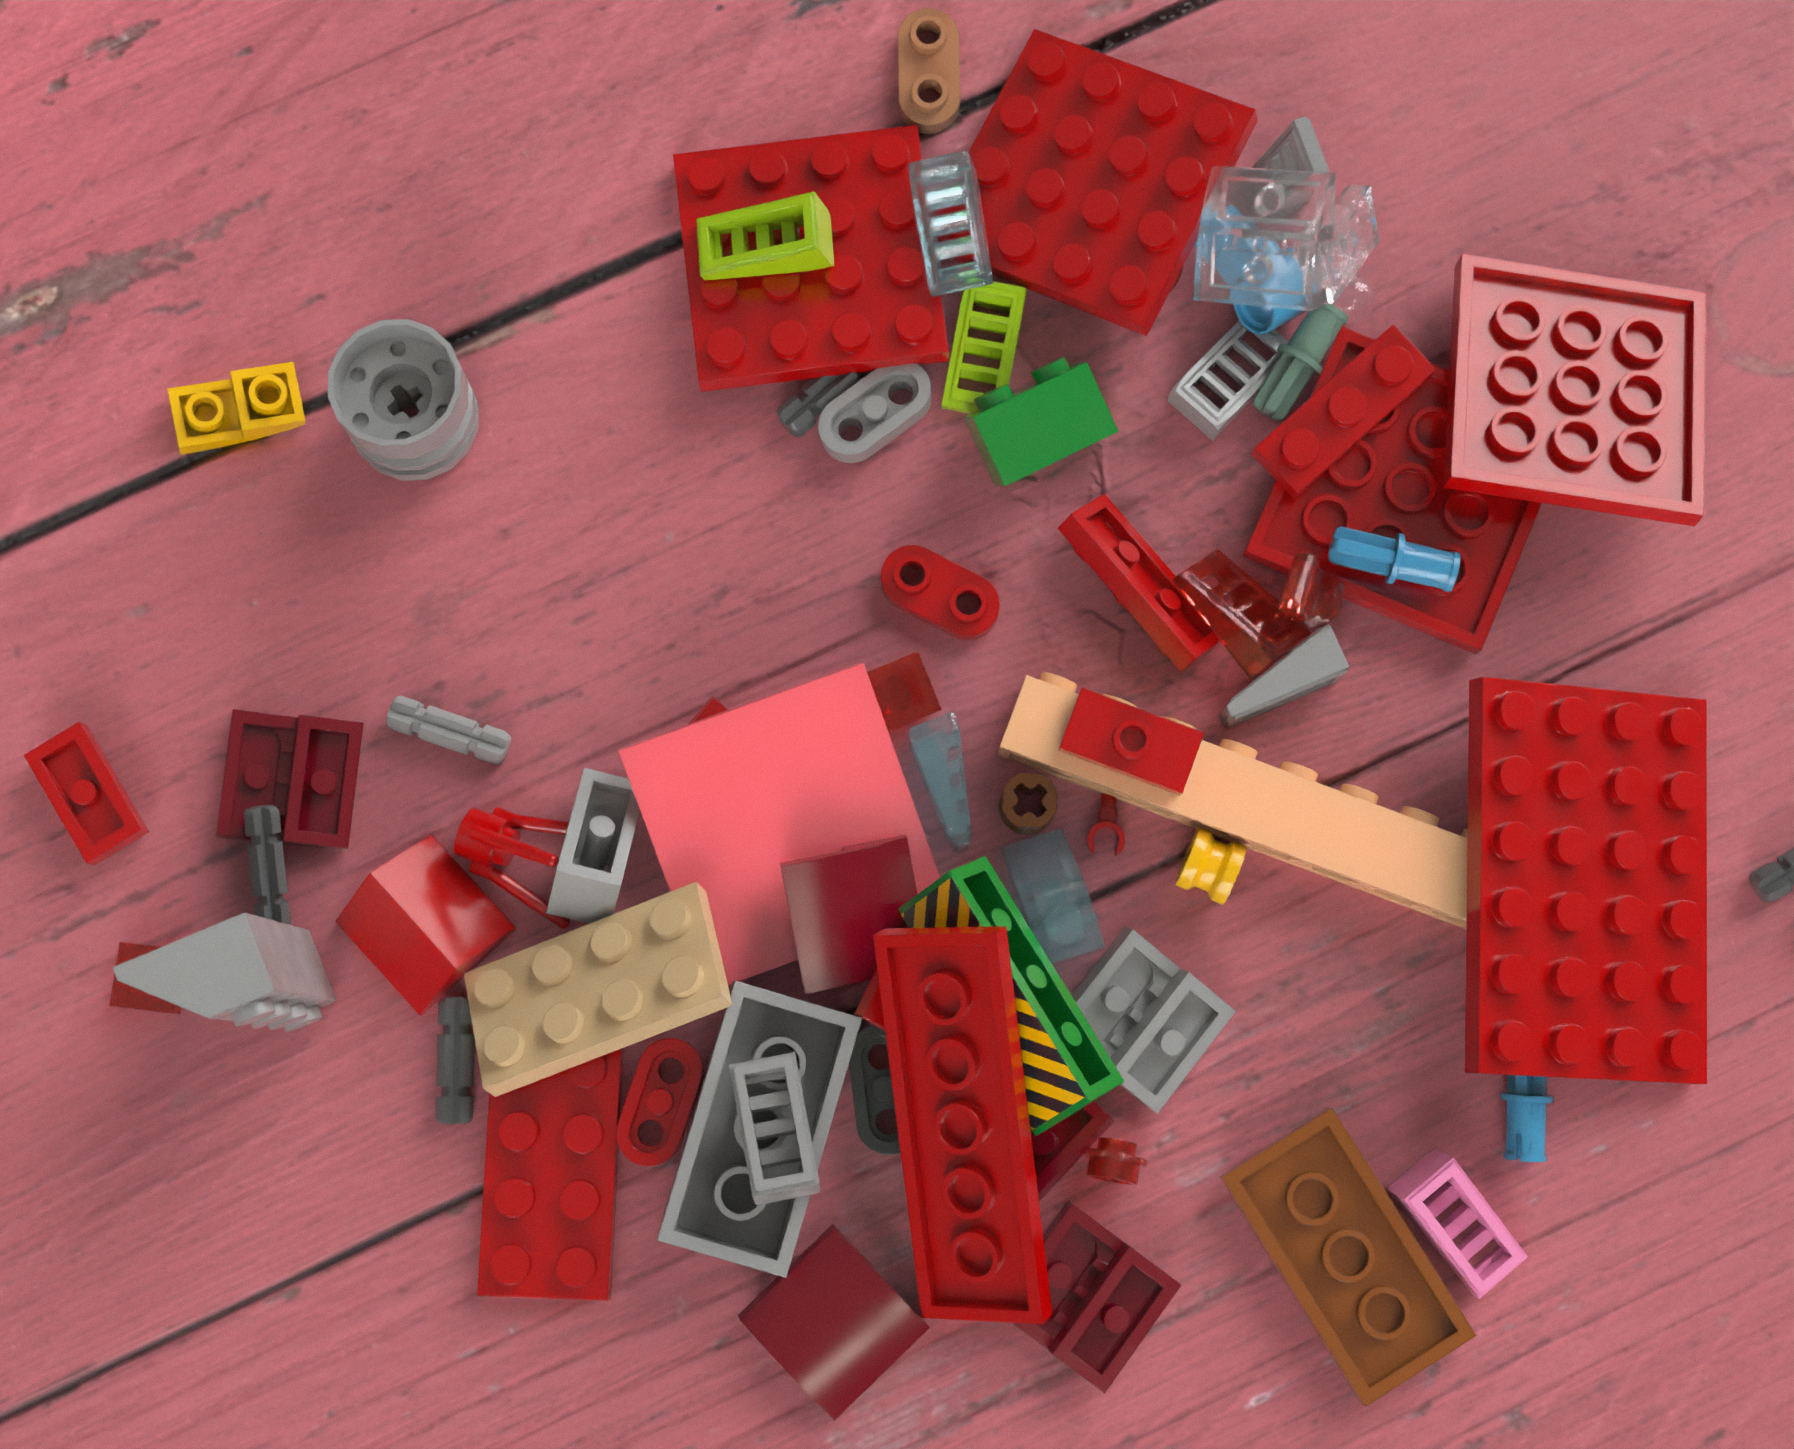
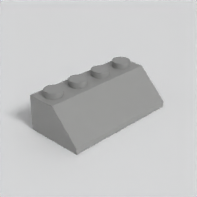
(238, 973)

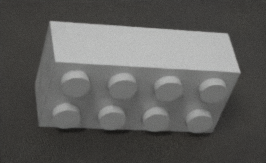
(711, 1191)

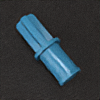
(1394, 558)
(1526, 1118)

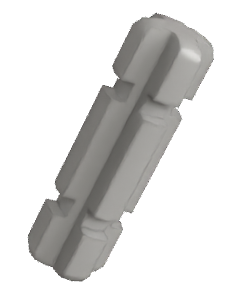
(448, 730)

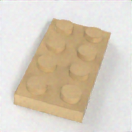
(596, 989)

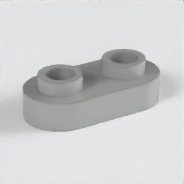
(870, 409)

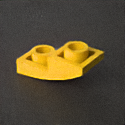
(238, 409)

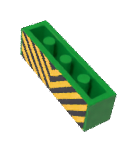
(1059, 1049)

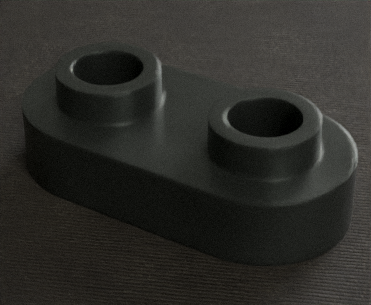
(871, 1092)

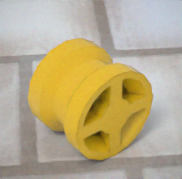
(1211, 865)

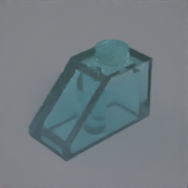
(1053, 896)

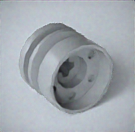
(385, 372)

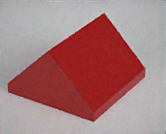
(423, 922)

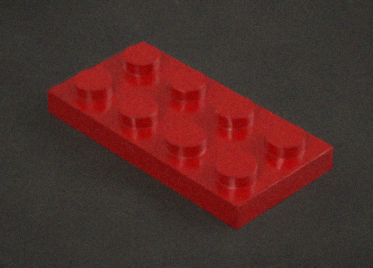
(552, 1185)

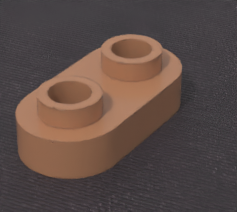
(929, 67)

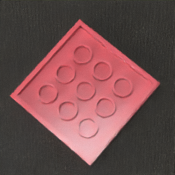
(771, 788)

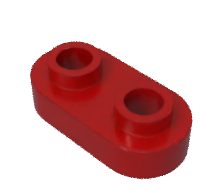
(937, 594)
(659, 1101)

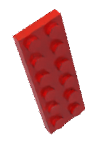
(963, 1123)

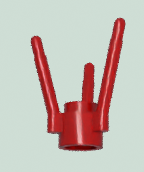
(492, 841)

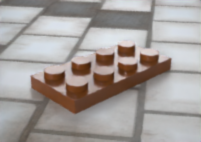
(1347, 1256)

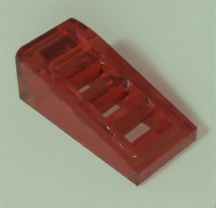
(1251, 639)

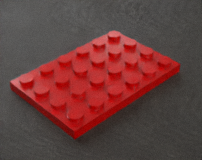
(1586, 883)

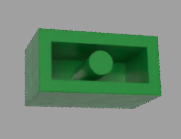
(1039, 422)

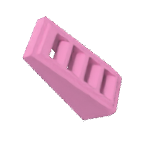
(1414, 1195)

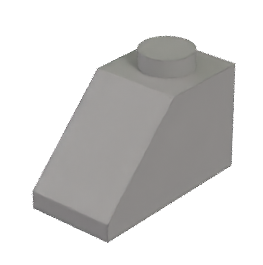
(595, 848)

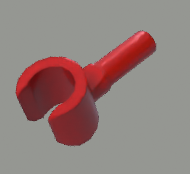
(1106, 818)

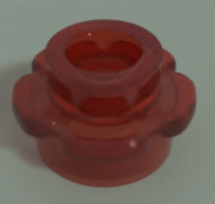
(1114, 1161)

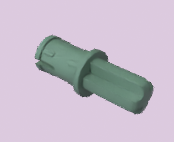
(1299, 361)

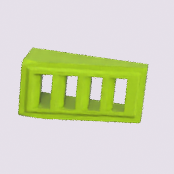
(792, 256)
(993, 296)

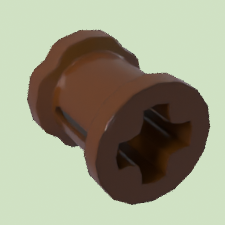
(1028, 784)

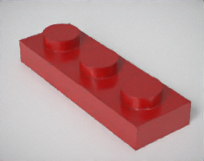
(1343, 411)
(1139, 581)

